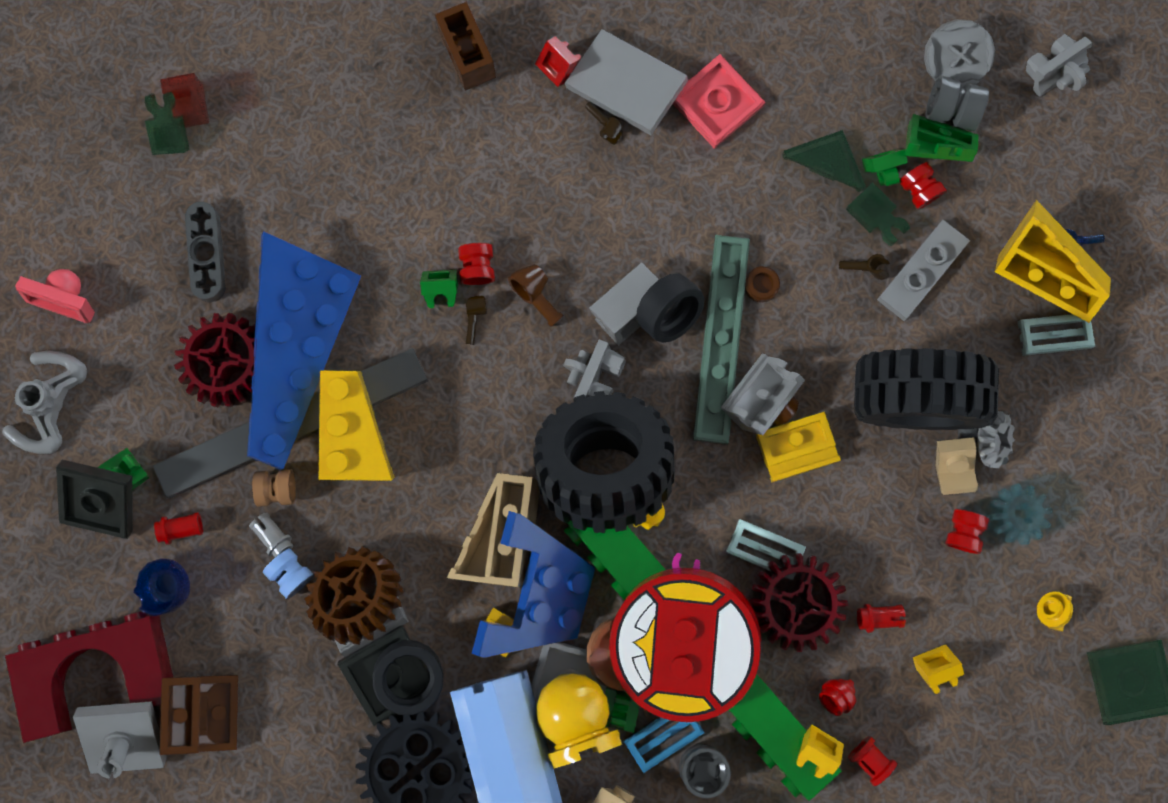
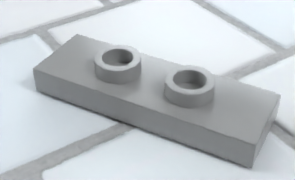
(923, 270)

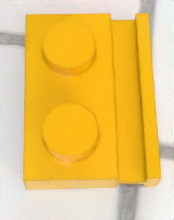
(798, 447)

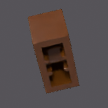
(465, 46)

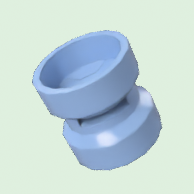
(288, 573)

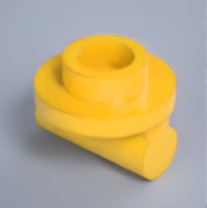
(1055, 610)

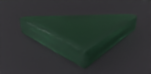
(830, 158)

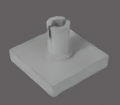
(119, 738)

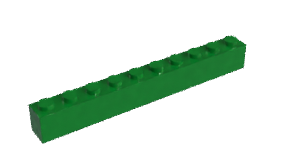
(759, 711)

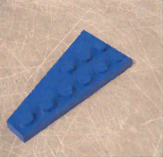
(295, 330)

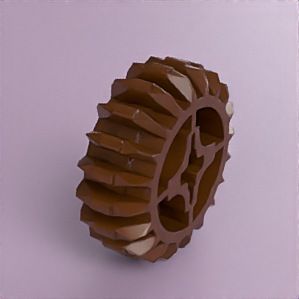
(354, 608)

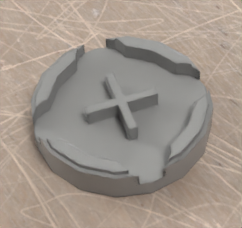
(959, 52)

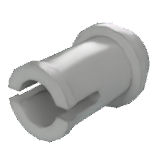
(272, 536)

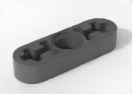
(193, 228)

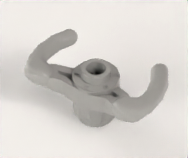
(45, 400)

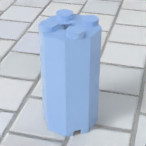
(505, 741)

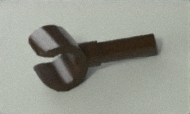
(612, 127)
(870, 265)
(474, 306)

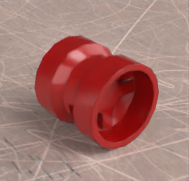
(922, 185)
(476, 264)
(968, 528)

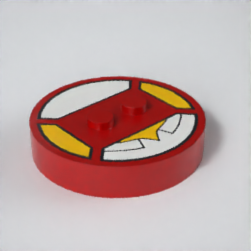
(685, 645)

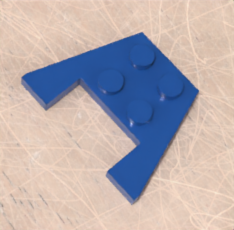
(550, 596)

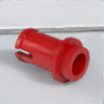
(178, 528)
(880, 617)

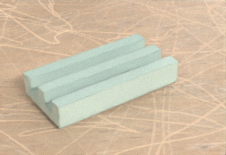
(1027, 337)
(736, 537)

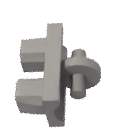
(1064, 70)
(601, 360)

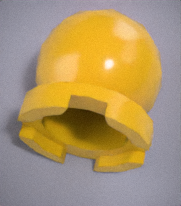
(574, 717)

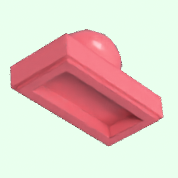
(57, 295)

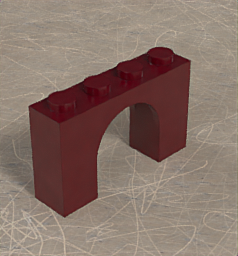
(40, 670)

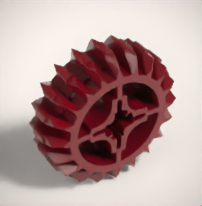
(221, 373)
(794, 618)

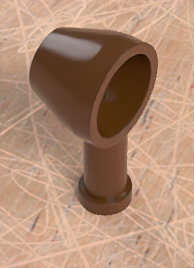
(534, 281)

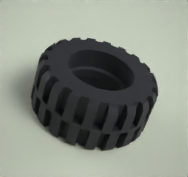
(926, 389)
(612, 498)

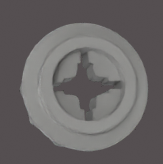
(996, 441)

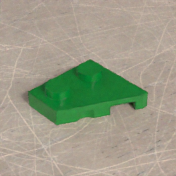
(939, 141)

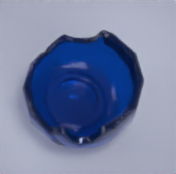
(162, 587)

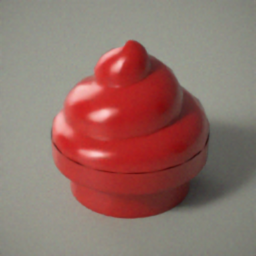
(838, 696)

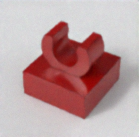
(557, 61)

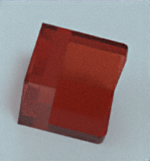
(189, 98)

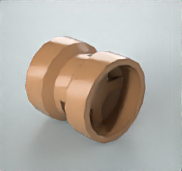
(274, 488)

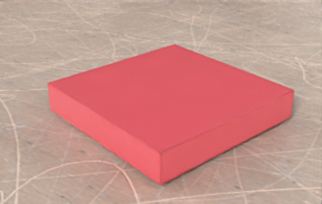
(718, 101)

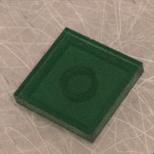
(1130, 681)

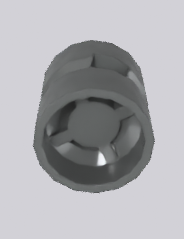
(960, 104)
(704, 770)

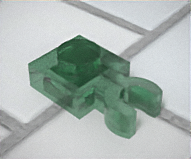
(165, 131)
(874, 210)

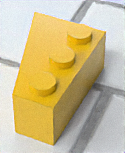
(1053, 265)
(348, 431)

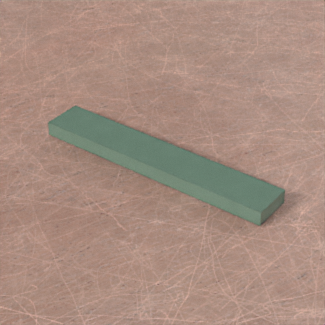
(721, 338)

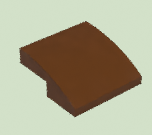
(198, 714)

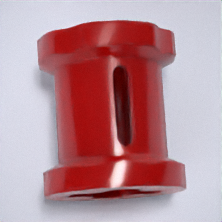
(872, 761)

